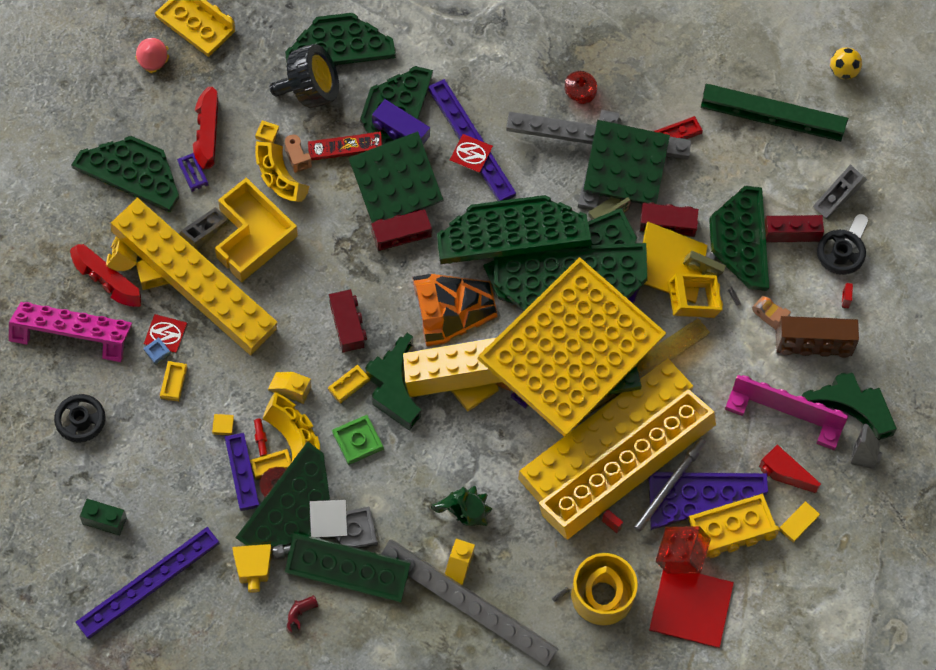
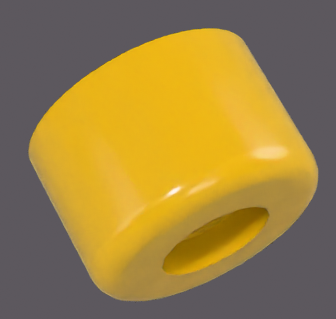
(604, 569)

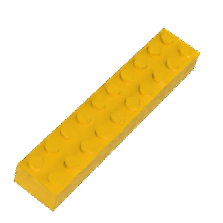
(194, 276)
(603, 430)
(627, 464)

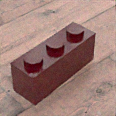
(677, 219)
(794, 228)
(401, 230)
(347, 320)

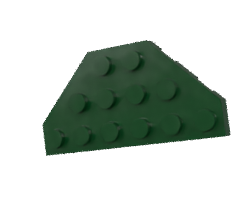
(346, 39)
(403, 91)
(132, 168)
(740, 237)
(288, 502)

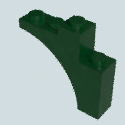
(392, 395)
(866, 407)

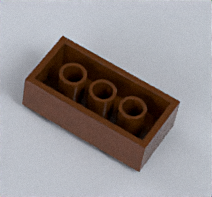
(817, 336)

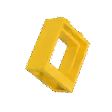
(678, 295)

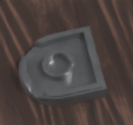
(359, 529)

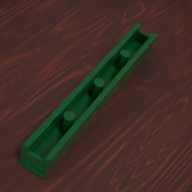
(774, 112)

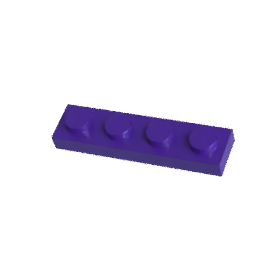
(242, 472)

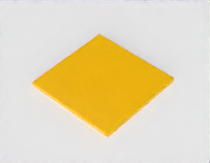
(666, 257)

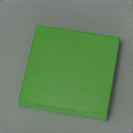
(357, 439)

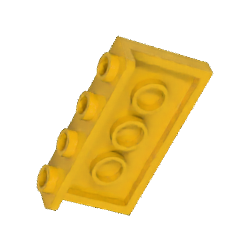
(197, 23)
(736, 525)

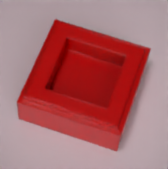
(847, 295)
(612, 521)

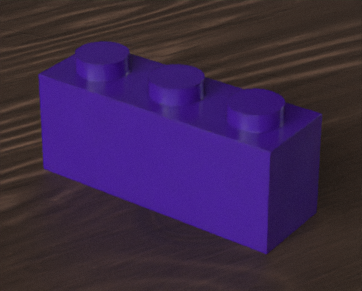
(398, 122)

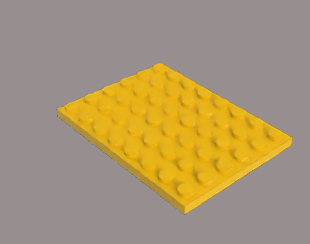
(571, 346)

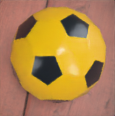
(846, 63)

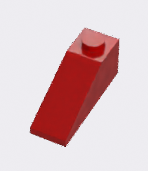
(785, 469)

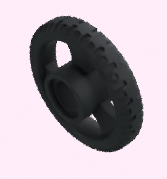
(828, 260)
(71, 403)

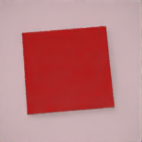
(692, 607)

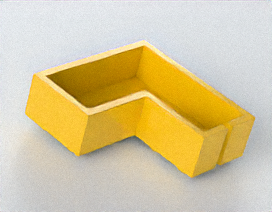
(260, 232)

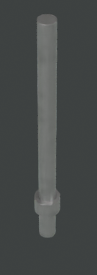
(691, 455)

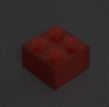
(683, 550)

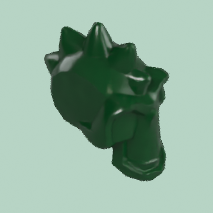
(466, 506)

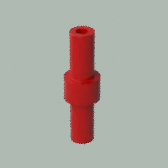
(260, 437)

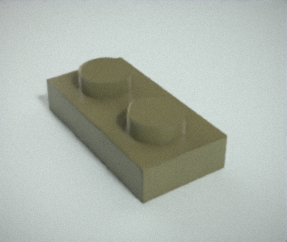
(704, 264)

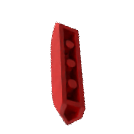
(205, 146)
(112, 281)

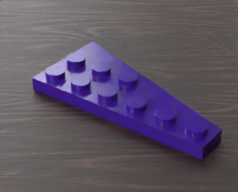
(700, 493)

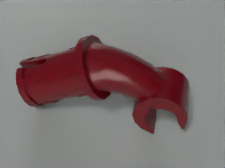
(297, 610)

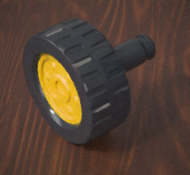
(310, 77)

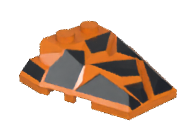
(452, 305)

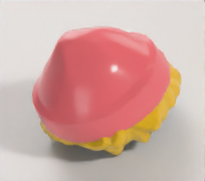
(152, 54)

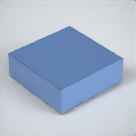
(157, 350)

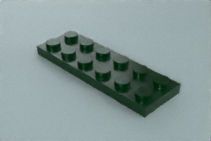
(347, 567)

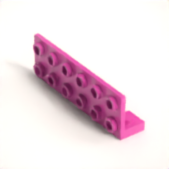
(72, 324)
(830, 420)

